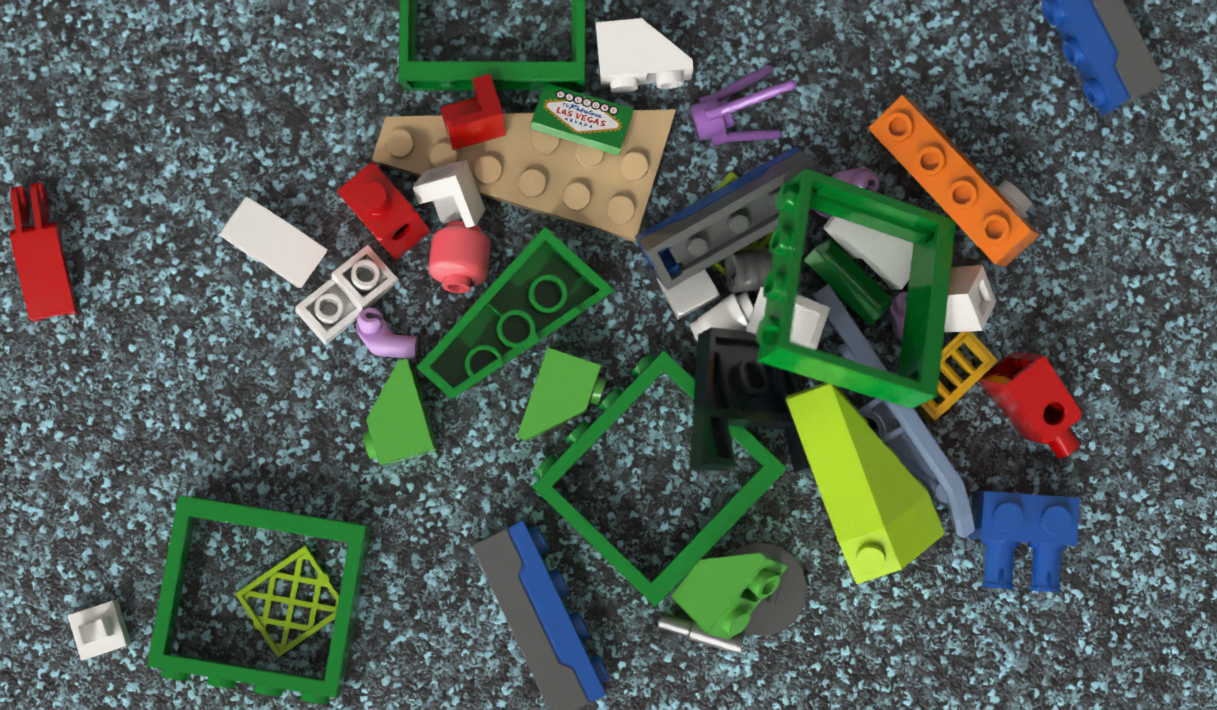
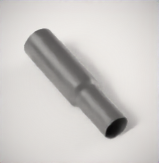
(696, 633)

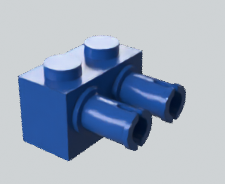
(1012, 518)

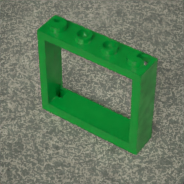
(506, 75)
(926, 296)
(586, 435)
(228, 674)

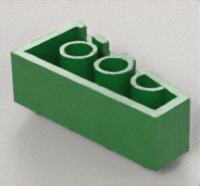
(523, 305)

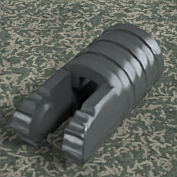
(749, 268)

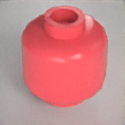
(460, 257)

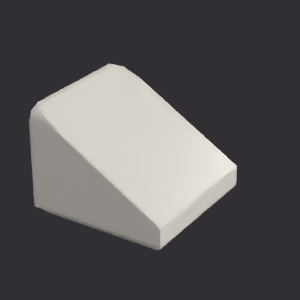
(691, 294)

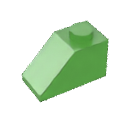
(561, 393)
(399, 419)

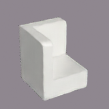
(452, 193)
(969, 299)
(807, 320)

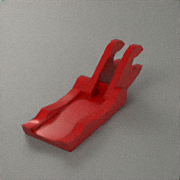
(40, 256)

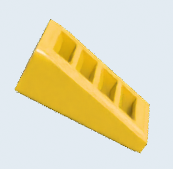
(931, 410)

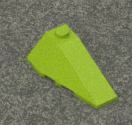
(870, 496)

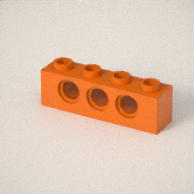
(954, 181)

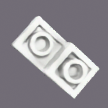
(273, 242)
(884, 253)
(349, 291)

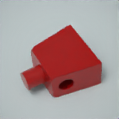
(383, 210)
(1034, 401)

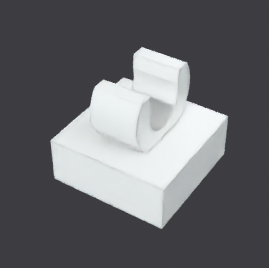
(99, 629)

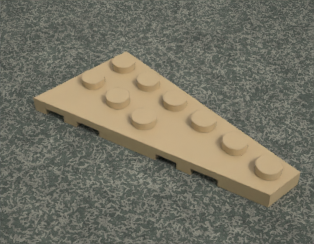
(541, 169)

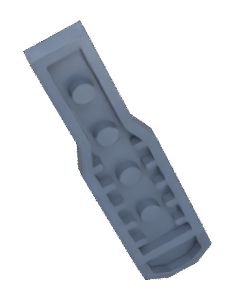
(900, 425)

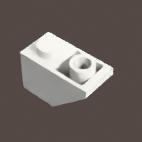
(637, 55)

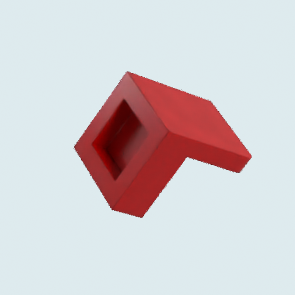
(475, 118)

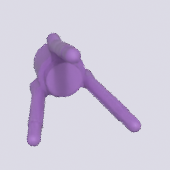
(714, 114)

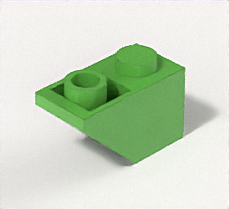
(727, 589)

